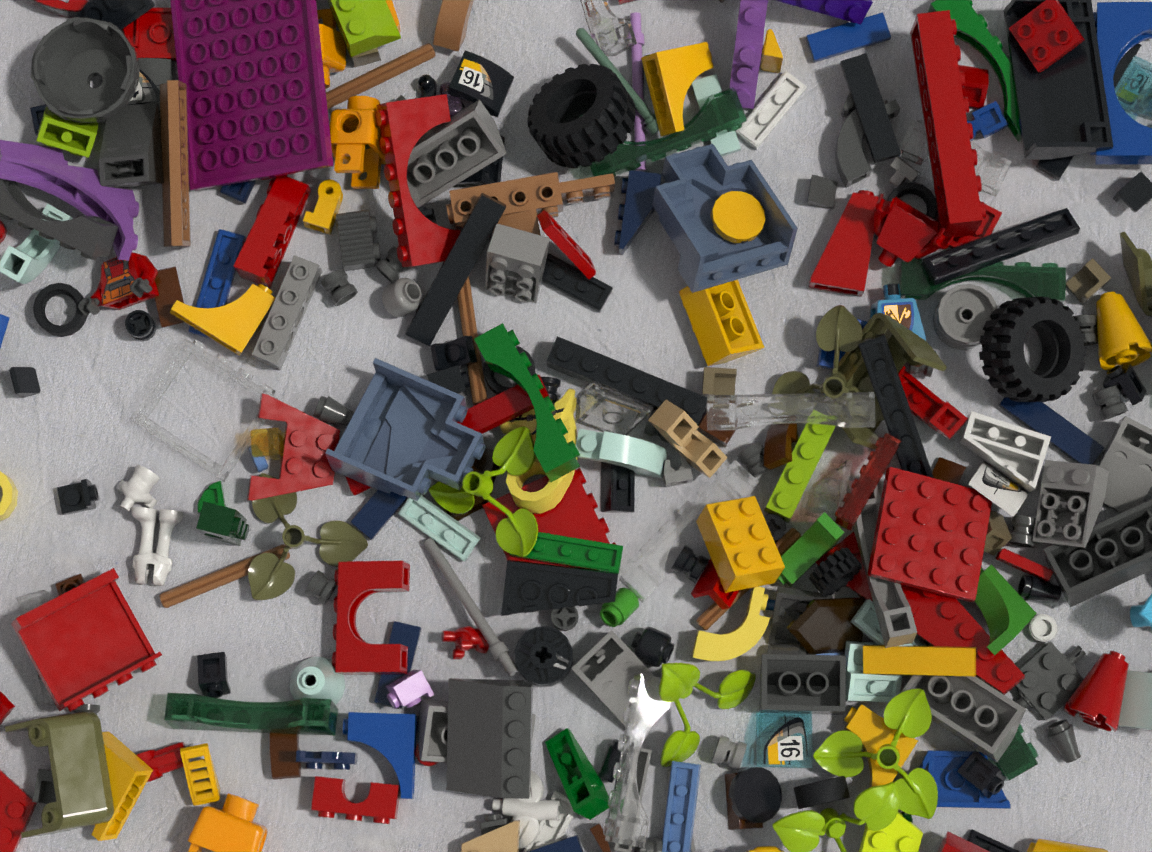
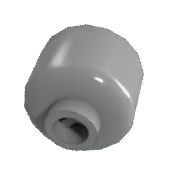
(401, 297)

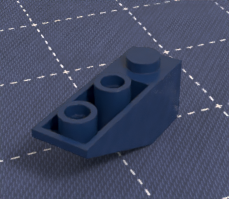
(638, 206)

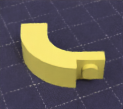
(739, 641)

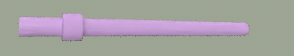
(637, 78)

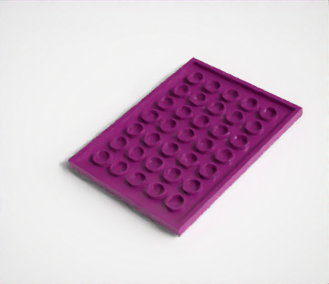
(251, 89)

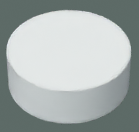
(1042, 628)

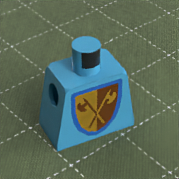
(902, 310)

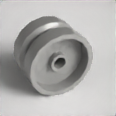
(948, 318)

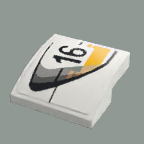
(998, 489)

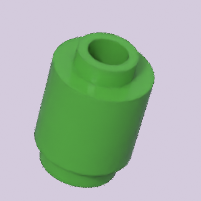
(619, 611)

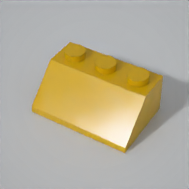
(721, 322)

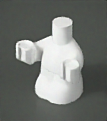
(138, 488)

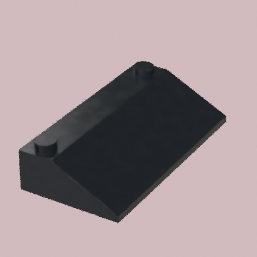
(1066, 104)

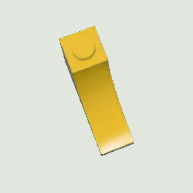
(669, 78)
(232, 323)
(874, 734)
(127, 779)

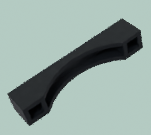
(622, 378)

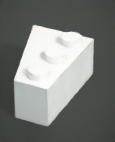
(1007, 447)

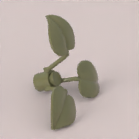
(836, 332)
(272, 576)

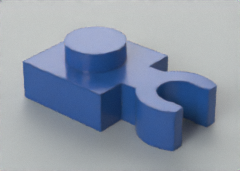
(988, 120)

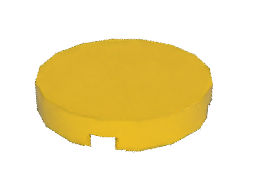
(737, 216)

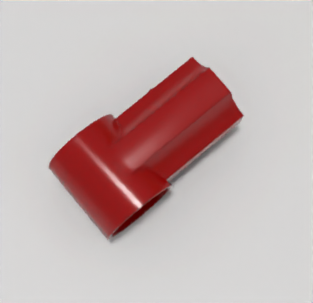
(163, 760)

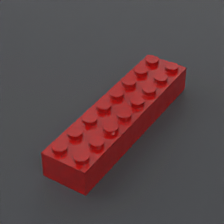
(946, 124)

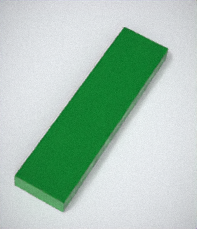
(576, 552)

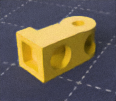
(326, 208)

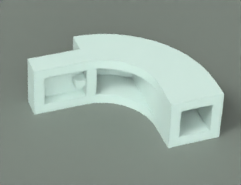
(34, 254)
(622, 450)

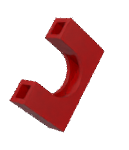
(355, 583)

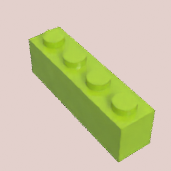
(799, 470)

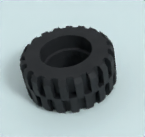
(581, 140)
(1060, 343)

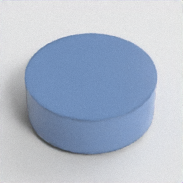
(259, 462)

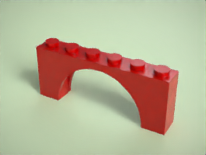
(401, 127)

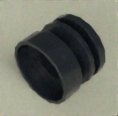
(554, 669)

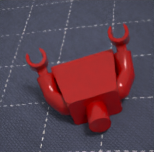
(905, 232)

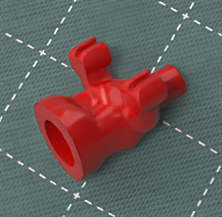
(465, 639)

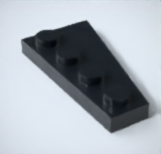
(115, 11)
(545, 586)

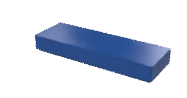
(848, 37)

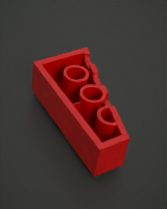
(272, 230)

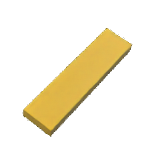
(919, 660)

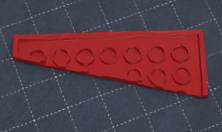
(943, 622)

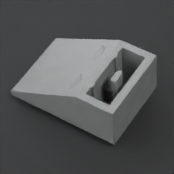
(516, 263)
(1129, 465)
(1069, 503)
(608, 672)

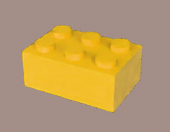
(740, 544)

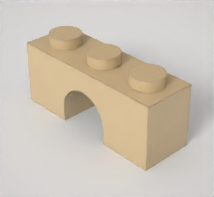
(683, 435)

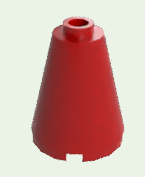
(1101, 693)

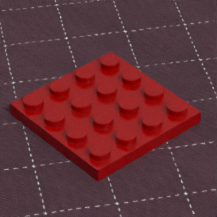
(930, 534)

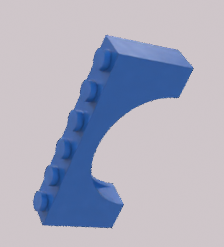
(1119, 29)

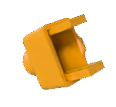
(332, 45)
(349, 134)
(228, 828)

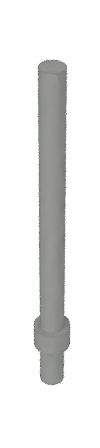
(498, 649)

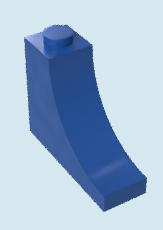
(393, 737)

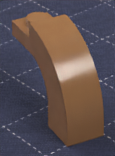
(452, 23)

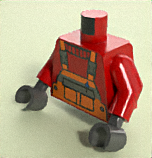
(122, 284)

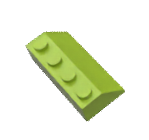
(364, 24)

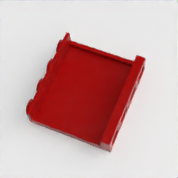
(570, 518)
(85, 641)

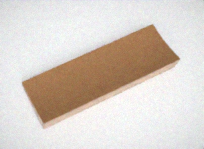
(175, 163)

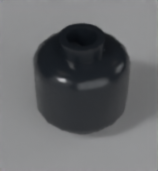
(653, 646)

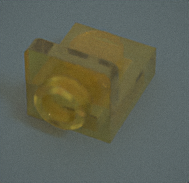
(267, 443)

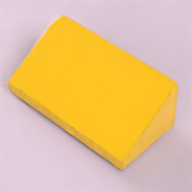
(771, 54)

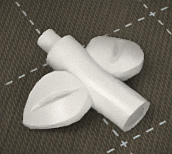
(529, 811)

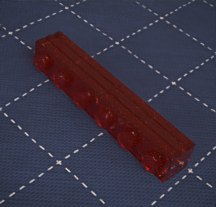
(867, 482)

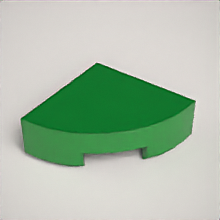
(213, 494)

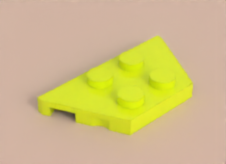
(896, 837)

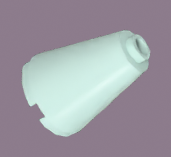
(327, 685)

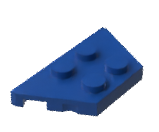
(954, 789)

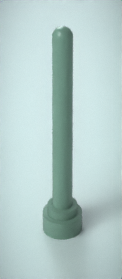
(603, 60)

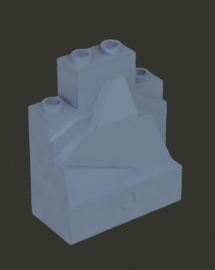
(684, 210)
(406, 435)

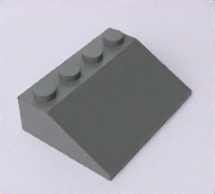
(490, 737)

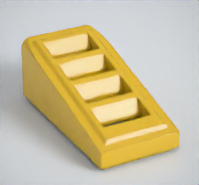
(202, 791)

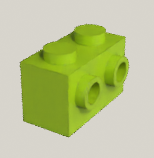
(67, 135)

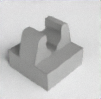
(903, 171)
(679, 477)

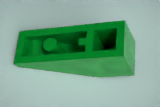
(577, 775)

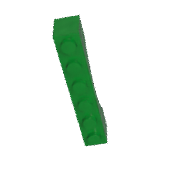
(974, 31)
(550, 446)

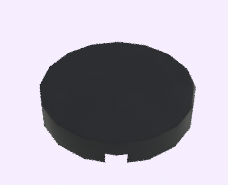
(755, 795)

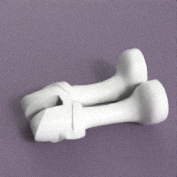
(146, 556)

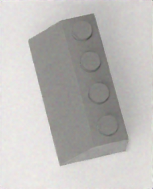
(453, 153)
(971, 711)

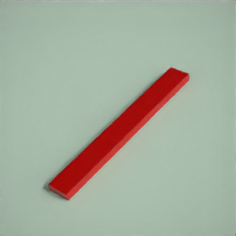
(485, 417)

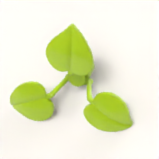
(516, 455)
(678, 683)
(907, 714)
(873, 806)

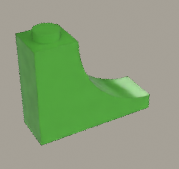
(809, 549)
(1002, 608)

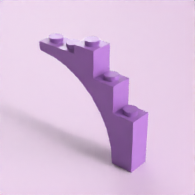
(748, 50)
(78, 186)

